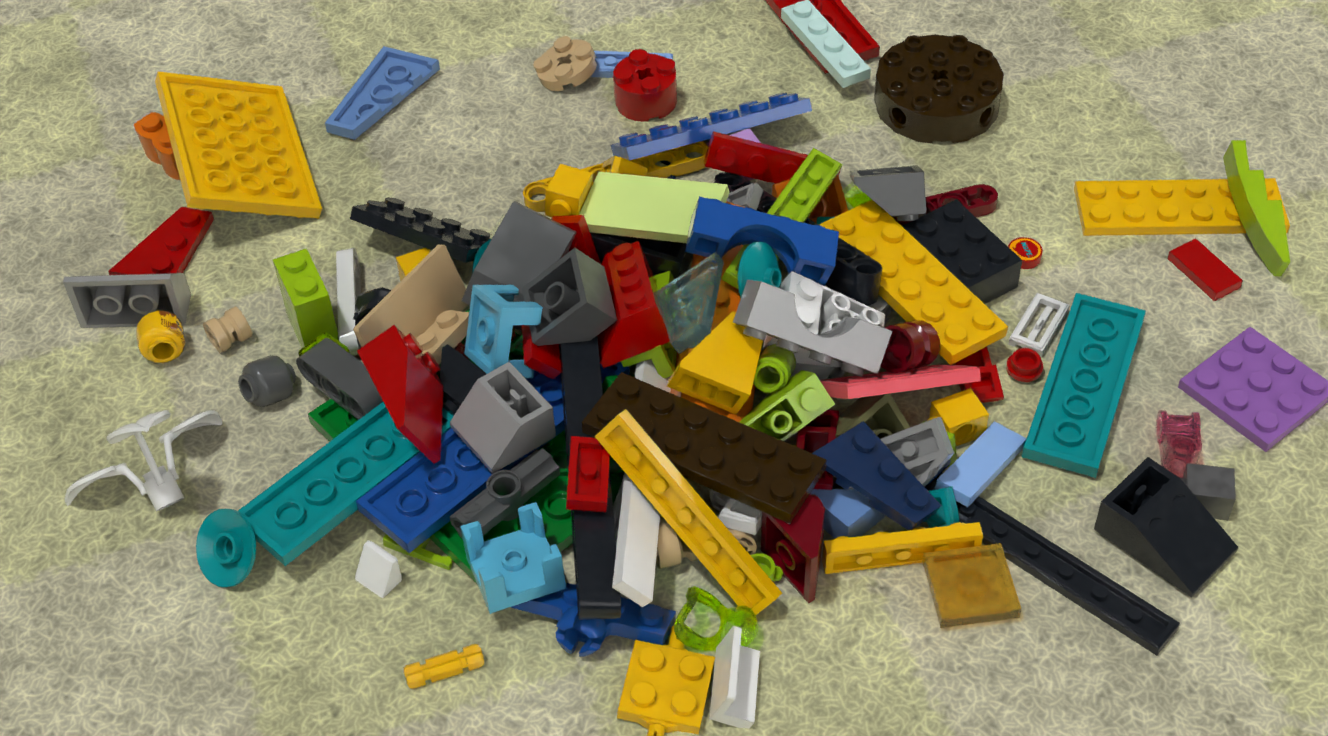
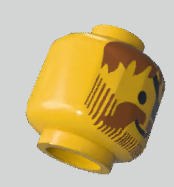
(160, 336)

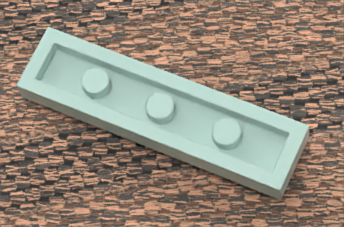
(825, 43)

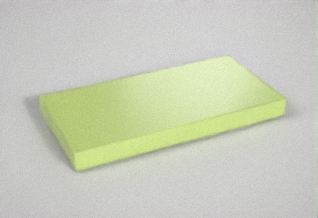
(646, 205)

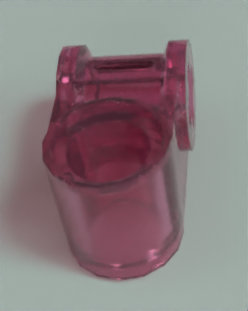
(1178, 440)

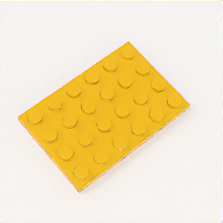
(236, 146)

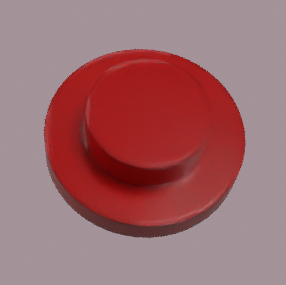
(1025, 365)

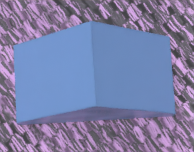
(847, 512)

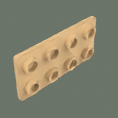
(423, 304)

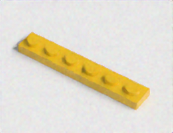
(687, 513)

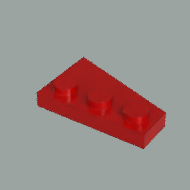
(168, 246)

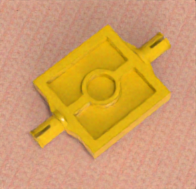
(666, 687)

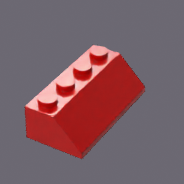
(636, 306)

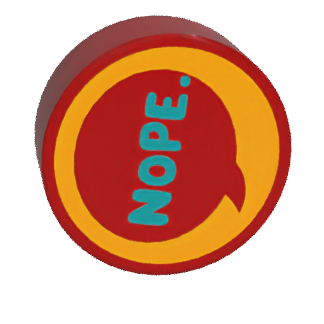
(1028, 250)

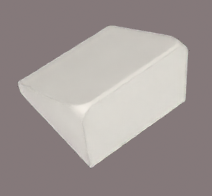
(378, 570)

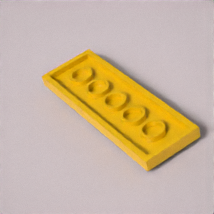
(1162, 207)
(918, 283)

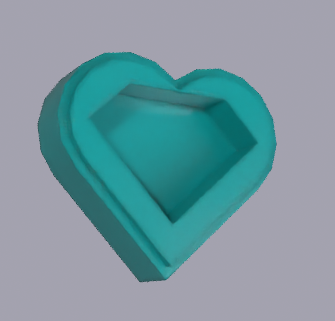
(947, 512)

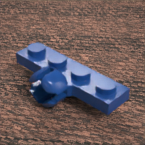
(636, 622)

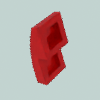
(989, 387)

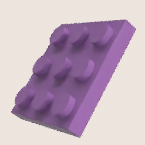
(1257, 388)

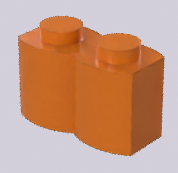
(156, 142)

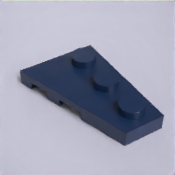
(872, 469)

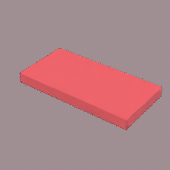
(888, 382)

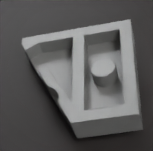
(922, 448)

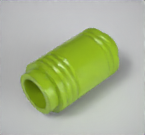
(774, 369)

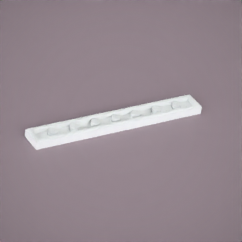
(638, 525)

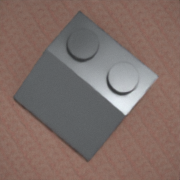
(894, 189)
(573, 300)

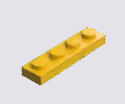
(896, 548)

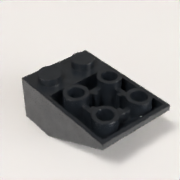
(1165, 527)

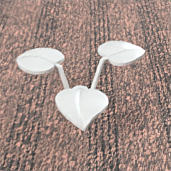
(159, 483)

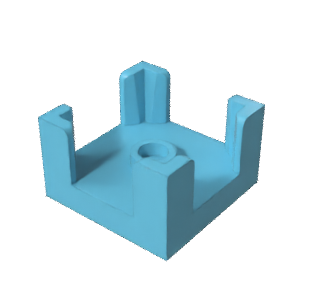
(491, 326)
(516, 564)

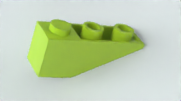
(791, 407)

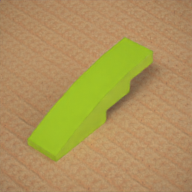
(1260, 217)

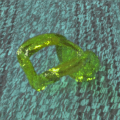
(735, 616)

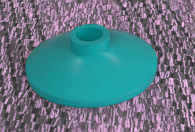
(758, 264)
(226, 547)

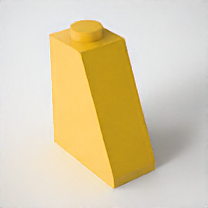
(720, 367)

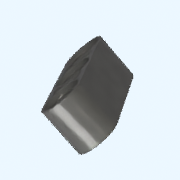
(340, 377)

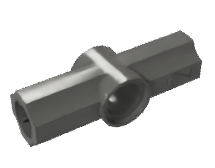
(507, 492)

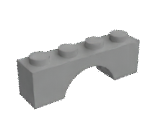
(773, 313)

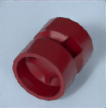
(910, 346)

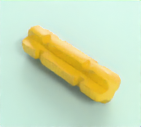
(443, 666)

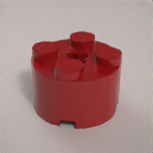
(645, 86)

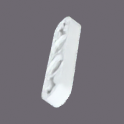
(348, 290)

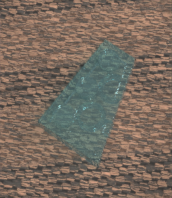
(690, 303)

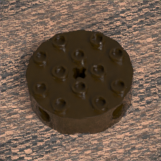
(938, 88)

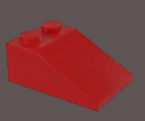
(407, 387)

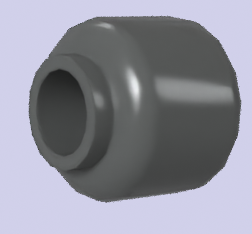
(267, 381)

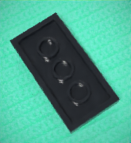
(420, 227)

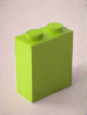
(305, 297)

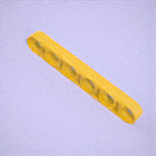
(679, 166)

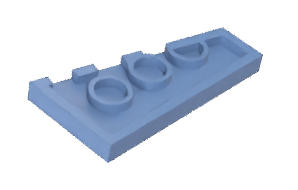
(379, 89)

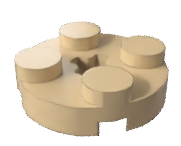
(566, 63)

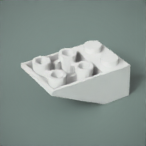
(821, 311)

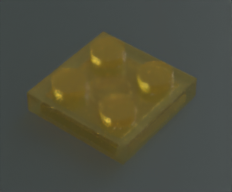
(971, 585)

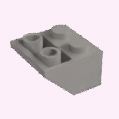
(503, 418)

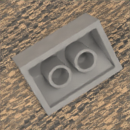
(125, 299)

